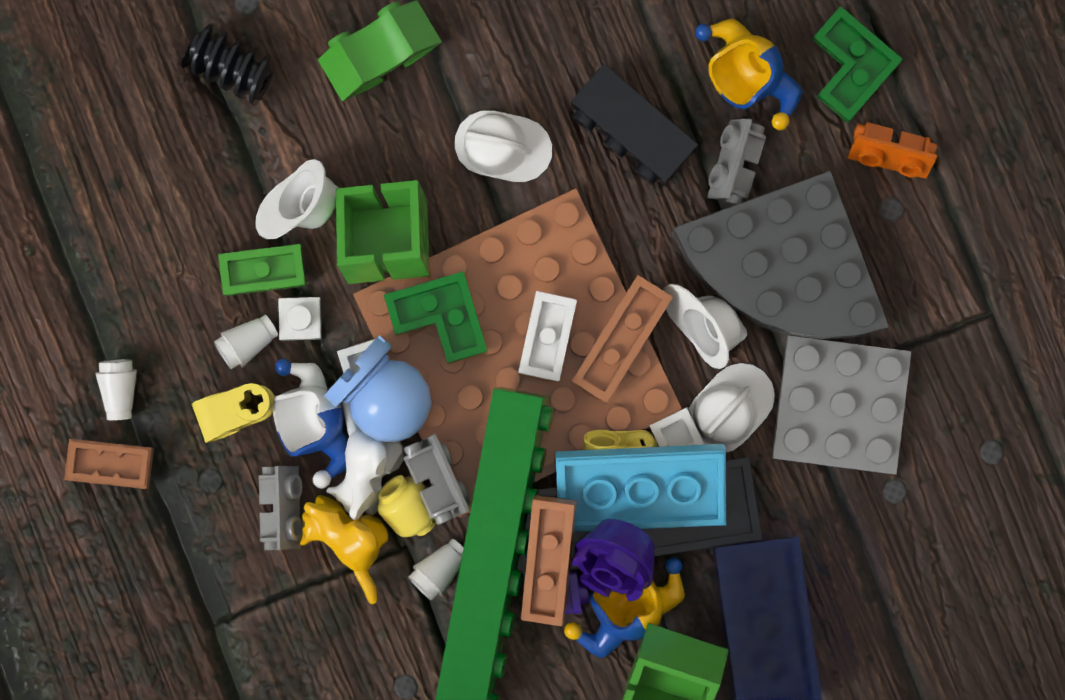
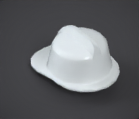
(503, 146)
(300, 200)
(707, 323)
(733, 405)

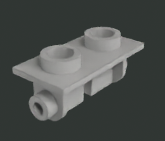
(739, 143)
(283, 489)
(446, 492)

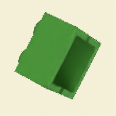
(381, 239)
(675, 667)

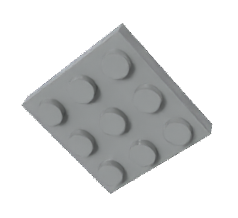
(841, 405)

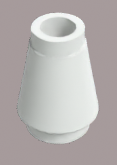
(245, 341)
(117, 387)
(438, 570)

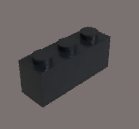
(632, 127)

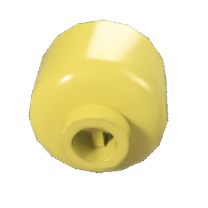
(403, 507)

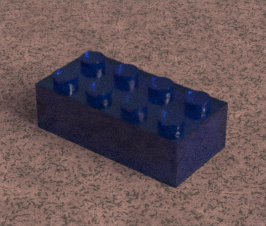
(766, 620)

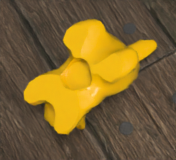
(352, 540)

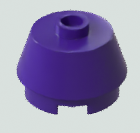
(616, 559)

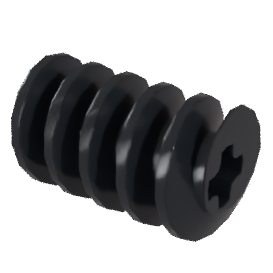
(228, 65)

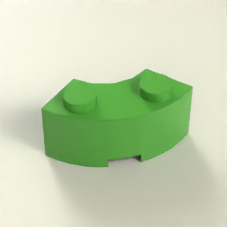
(361, 59)

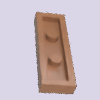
(622, 339)
(548, 560)

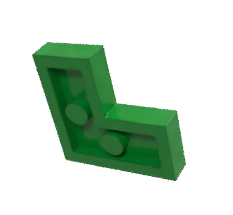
(863, 59)
(442, 303)

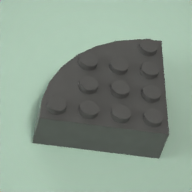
(787, 262)

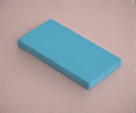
(645, 485)

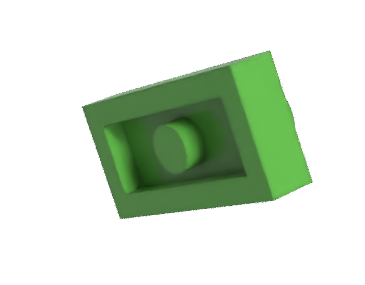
(262, 270)

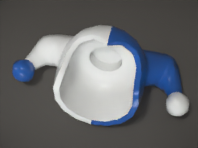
(309, 421)

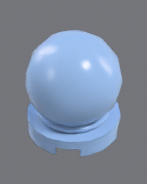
(384, 395)

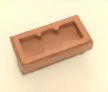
(109, 464)

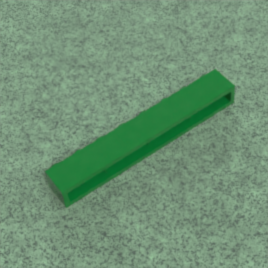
(494, 545)

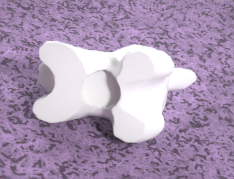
(365, 465)

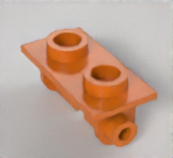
(910, 156)

